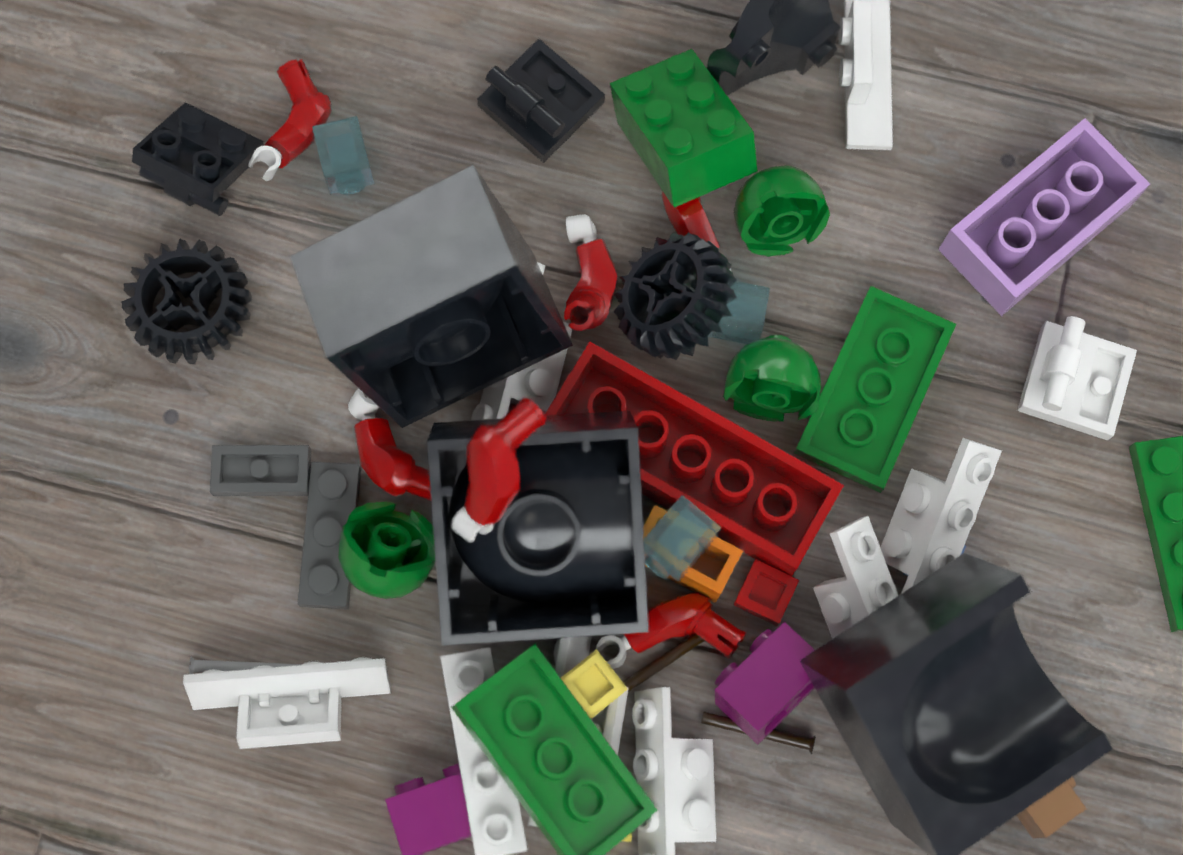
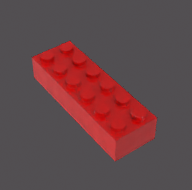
(744, 484)

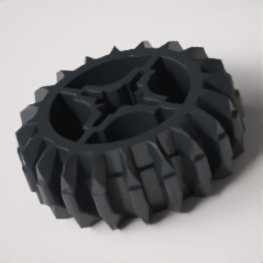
(675, 296)
(171, 313)

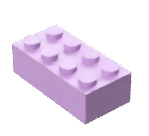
(1043, 216)

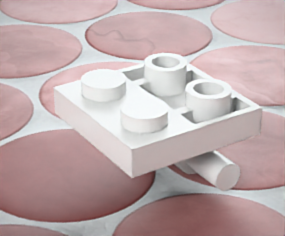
(1077, 379)

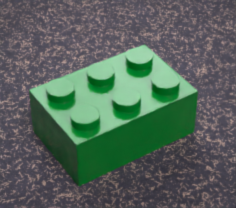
(684, 127)

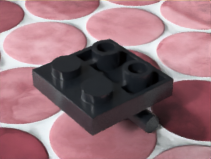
(540, 99)
(195, 157)

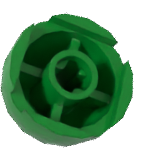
(779, 210)
(773, 379)
(386, 550)

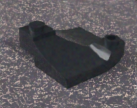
(775, 39)

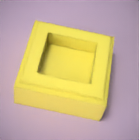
(594, 683)

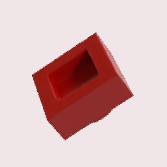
(766, 592)

